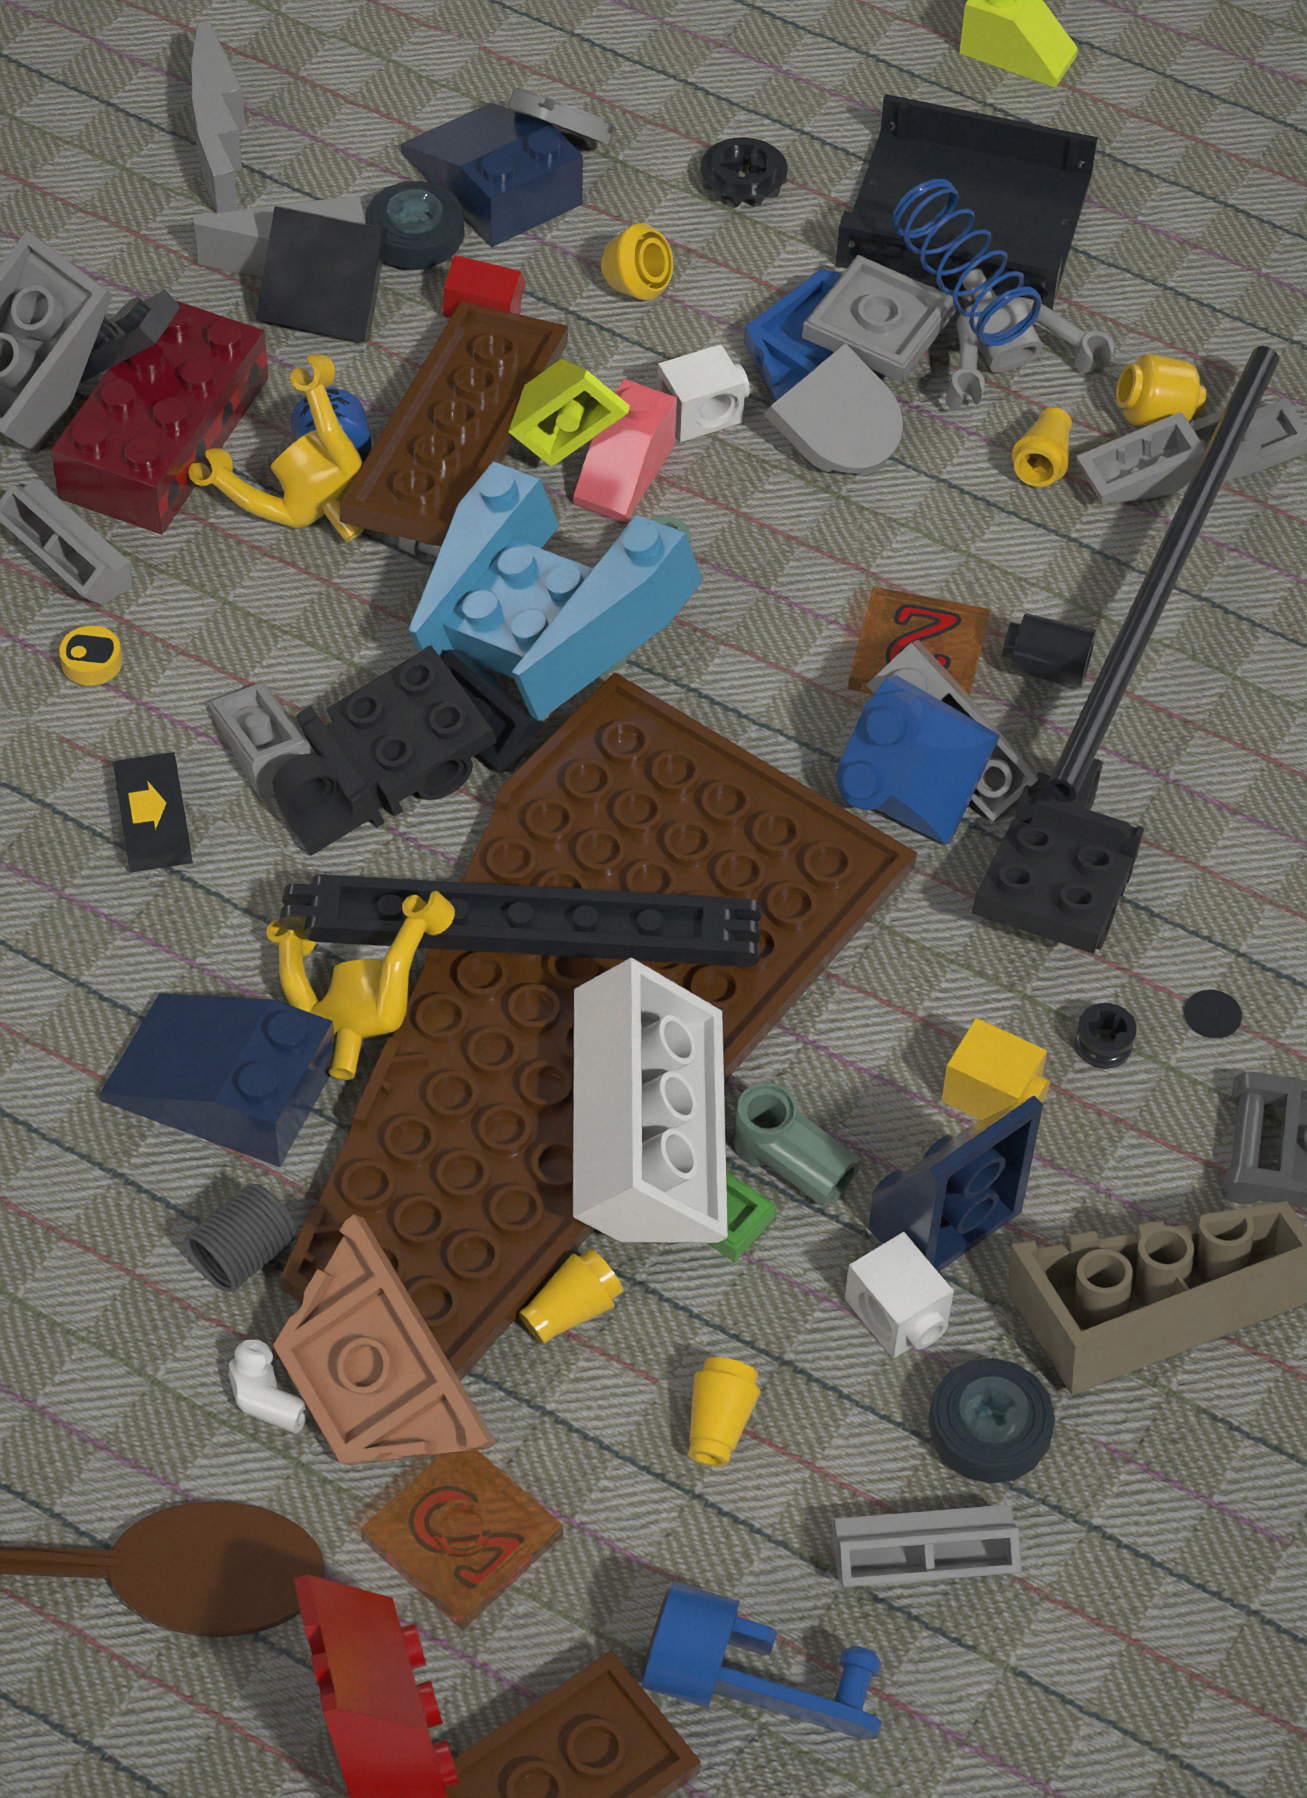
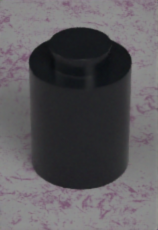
(1049, 649)

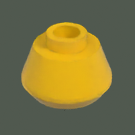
(638, 262)

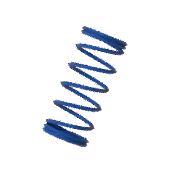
(931, 227)

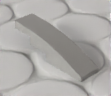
(217, 117)
(1167, 453)

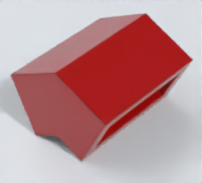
(482, 285)

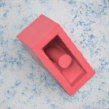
(628, 453)

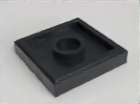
(321, 273)

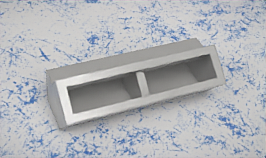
(65, 542)
(926, 1546)

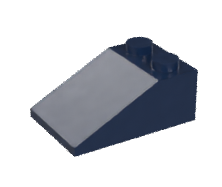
(501, 169)
(226, 1070)
(961, 1186)

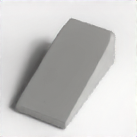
(258, 734)

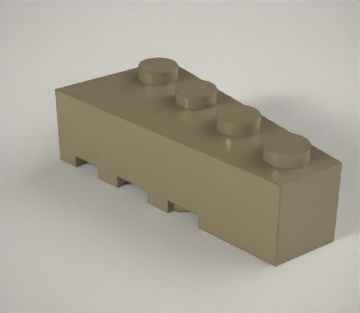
(1157, 1291)

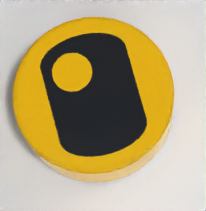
(90, 655)

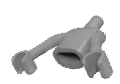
(1020, 350)

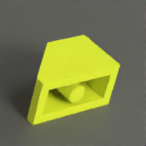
(1017, 38)
(564, 411)

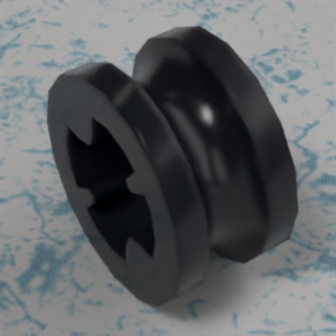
(1108, 1017)

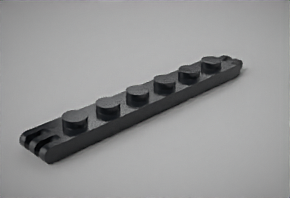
(532, 920)

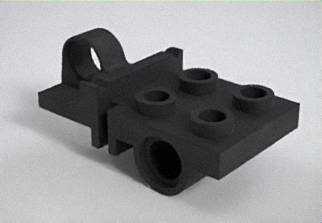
(383, 744)
(1060, 867)

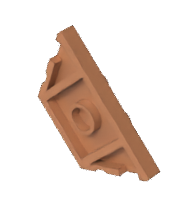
(374, 1364)

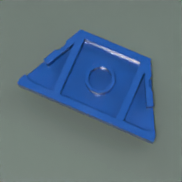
(777, 339)

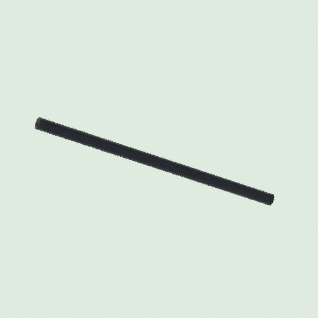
(1161, 577)

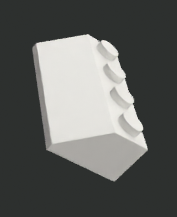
(648, 1109)

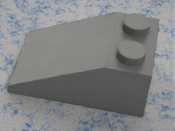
(45, 337)

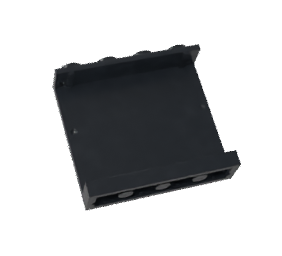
(1010, 172)

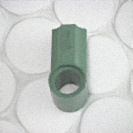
(793, 1148)

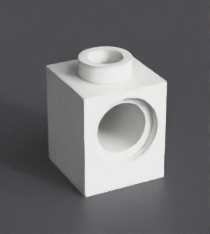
(707, 391)
(899, 1296)

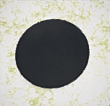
(1213, 1013)

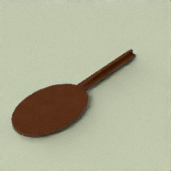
(193, 1567)

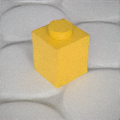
(993, 1071)

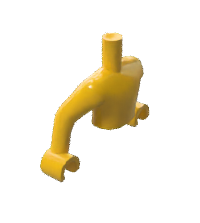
(311, 471)
(364, 994)

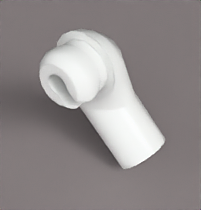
(257, 1389)

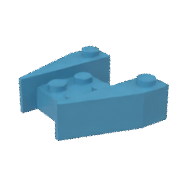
(536, 611)

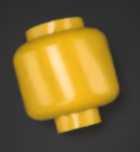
(1159, 388)

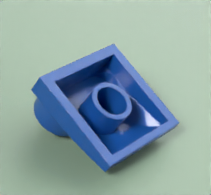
(914, 759)

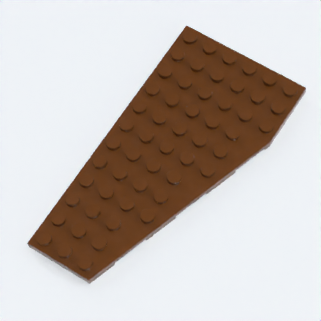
(472, 1102)

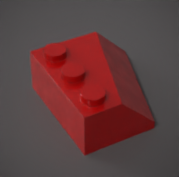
(371, 1693)

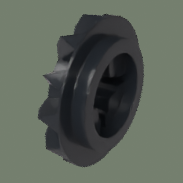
(725, 161)

